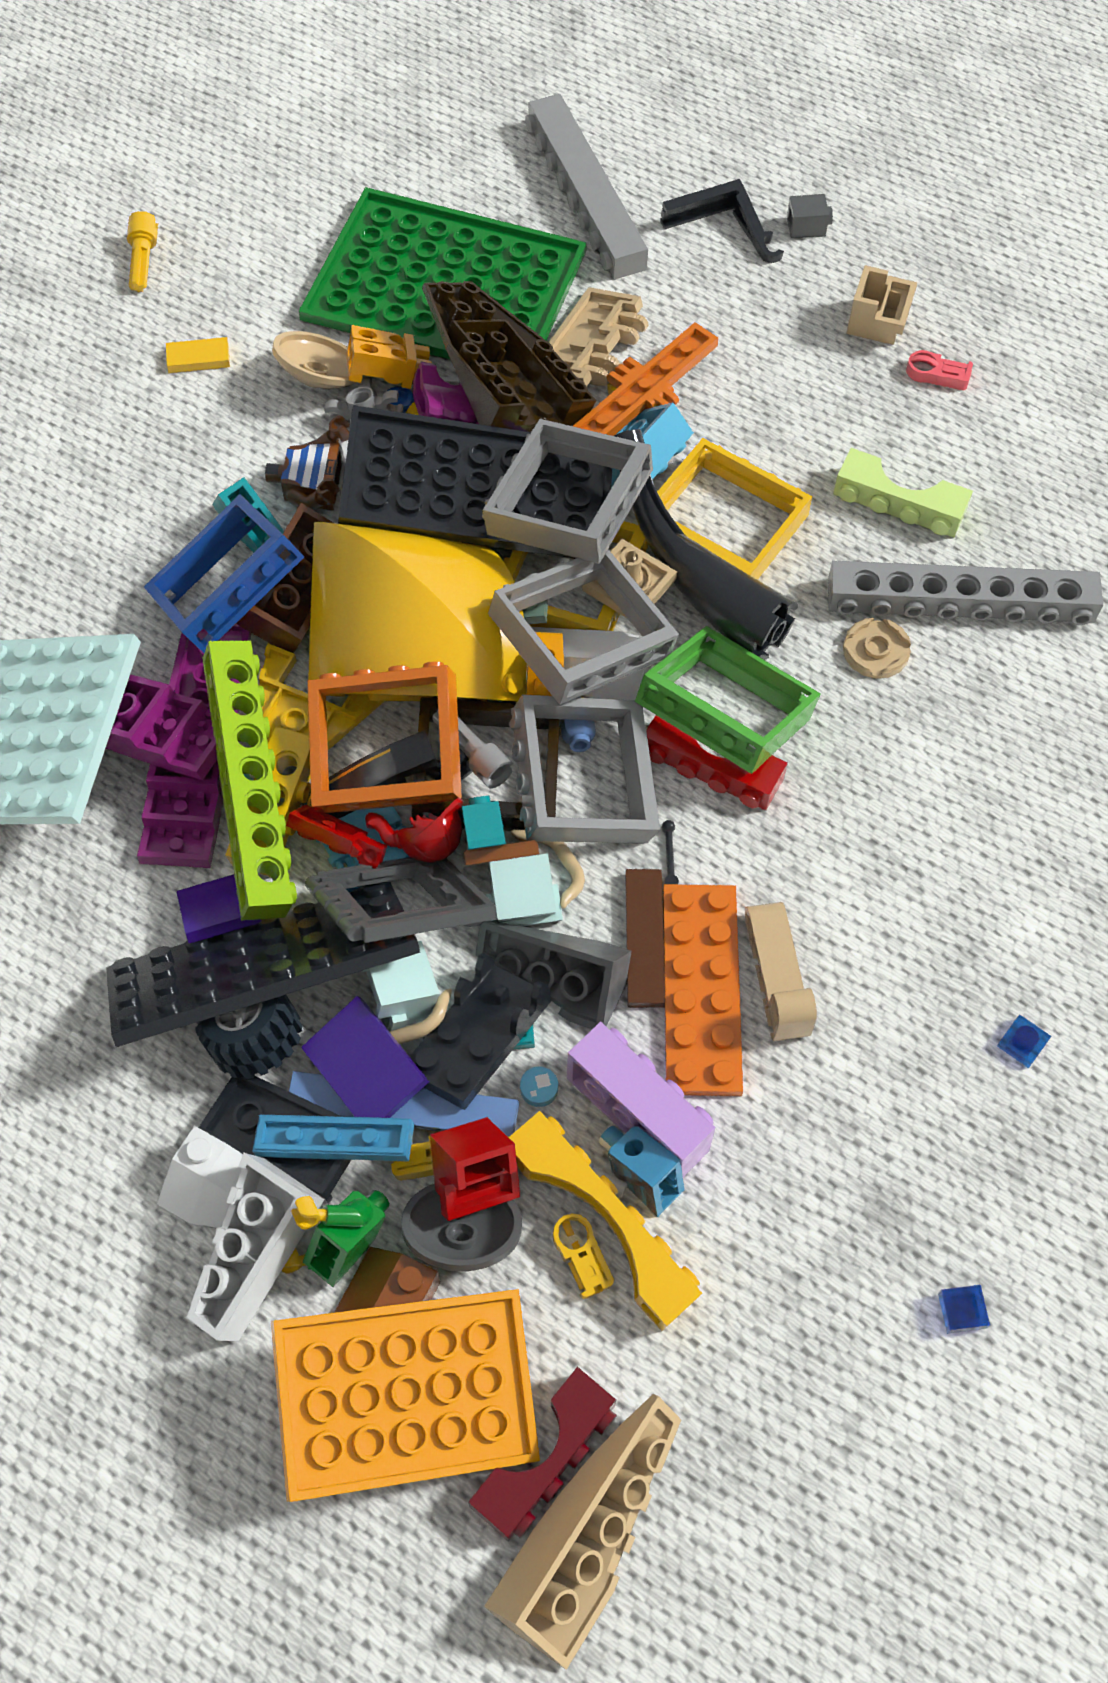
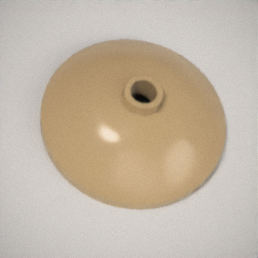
(312, 359)

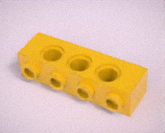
(289, 750)

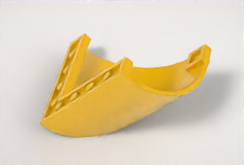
(409, 603)

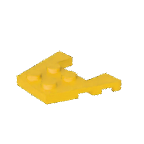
(289, 706)

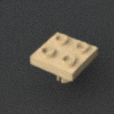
(646, 571)

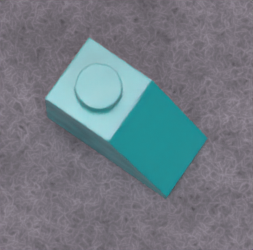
(483, 823)

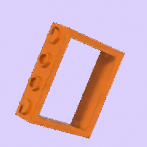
(385, 795)

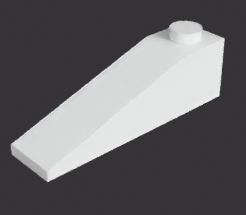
(202, 1180)

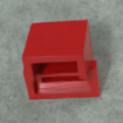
(473, 1168)

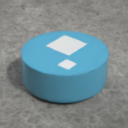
(539, 1086)

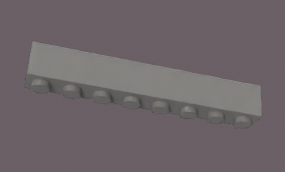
(586, 187)

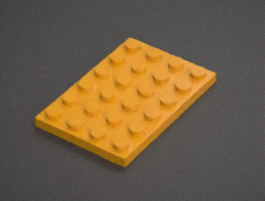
(403, 1393)

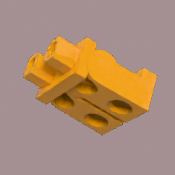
(384, 356)

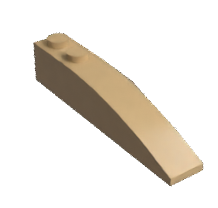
(572, 1553)

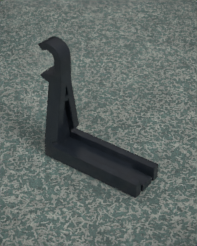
(717, 200)

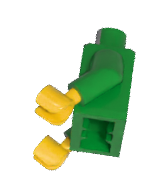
(340, 1236)

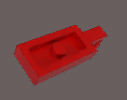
(339, 835)

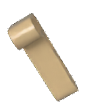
(787, 1004)

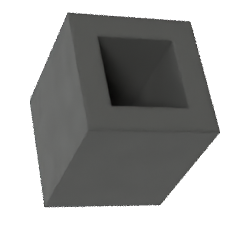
(808, 216)

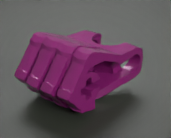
(438, 398)

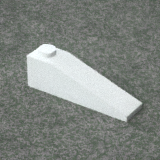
(586, 644)

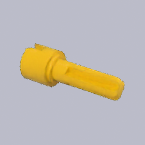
(142, 237)

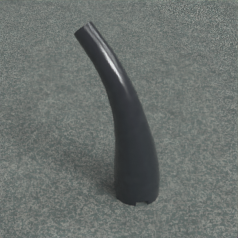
(722, 593)

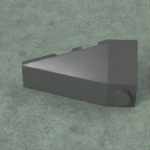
(580, 972)

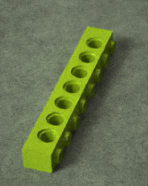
(255, 896)

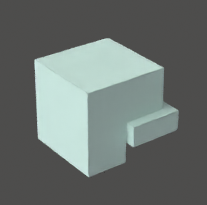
(524, 891)
(404, 990)

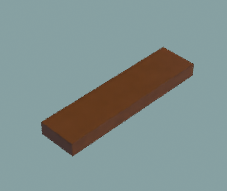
(645, 938)

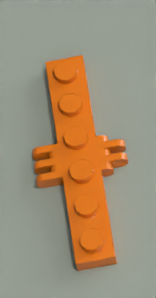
(648, 385)

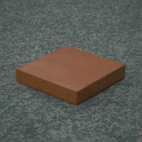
(500, 852)

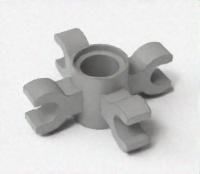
(364, 397)

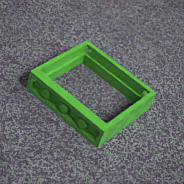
(710, 725)

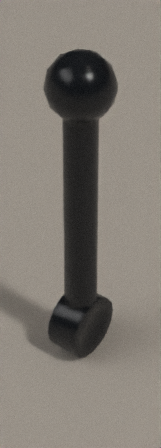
(668, 827)

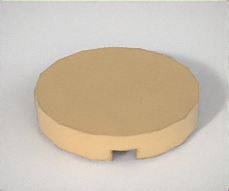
(877, 648)

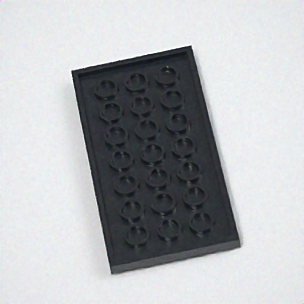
(439, 472)
(245, 967)

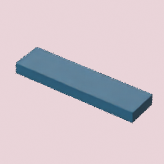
(333, 1137)

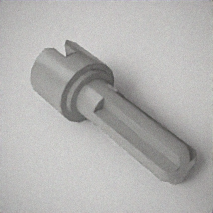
(484, 759)

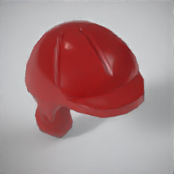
(428, 839)

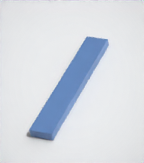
(425, 1108)

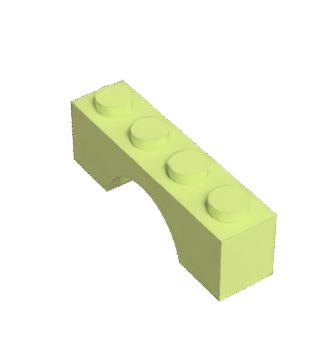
(934, 508)

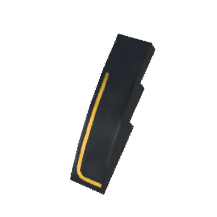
(385, 766)

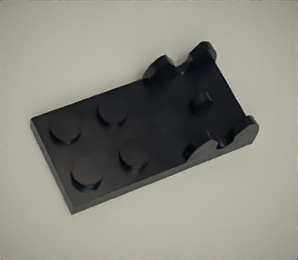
(478, 1031)
(236, 1118)

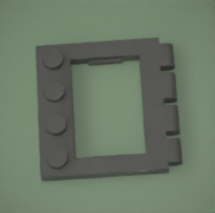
(460, 899)

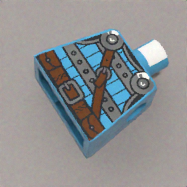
(645, 1166)

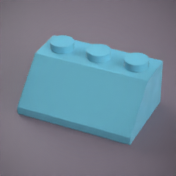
(662, 429)

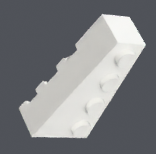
(248, 1248)

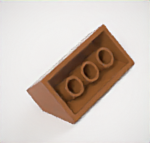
(388, 1280)

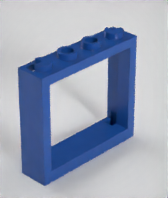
(240, 589)

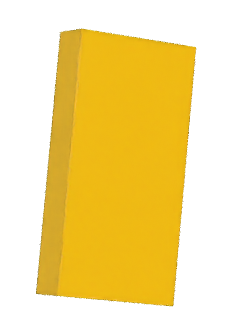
(197, 355)

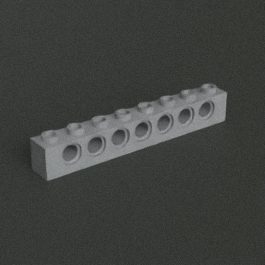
(964, 592)

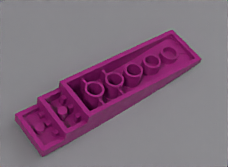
(164, 728)
(179, 810)

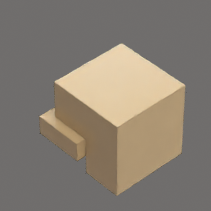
(880, 305)

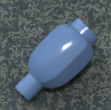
(578, 733)

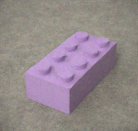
(635, 1095)

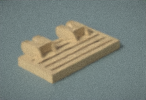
(594, 329)

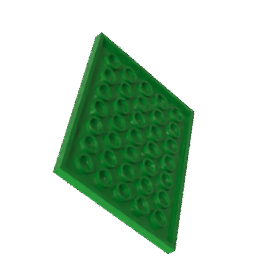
(403, 242)

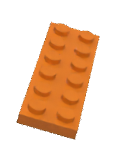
(702, 989)

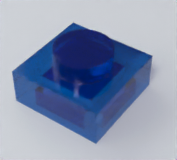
(1024, 1041)
(963, 1309)

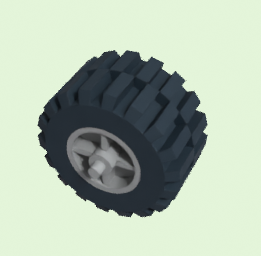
(252, 1037)

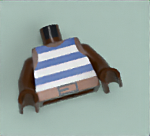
(312, 469)

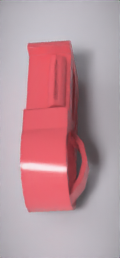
(944, 371)

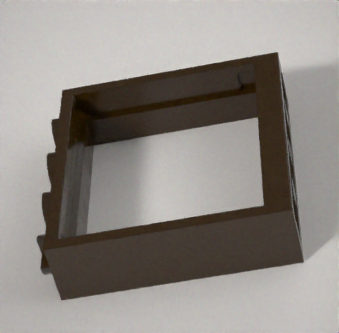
(498, 715)

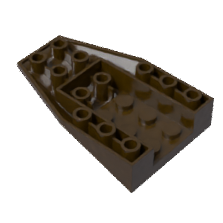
(503, 363)

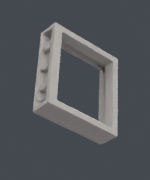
(580, 444)
(564, 685)
(636, 763)

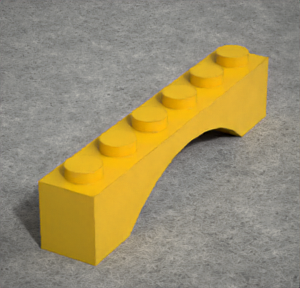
(658, 1282)

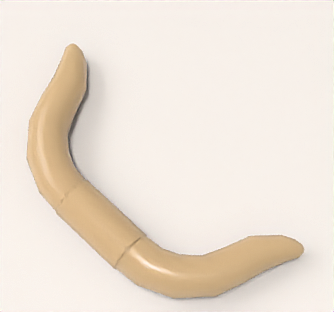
(570, 863)
(428, 1025)

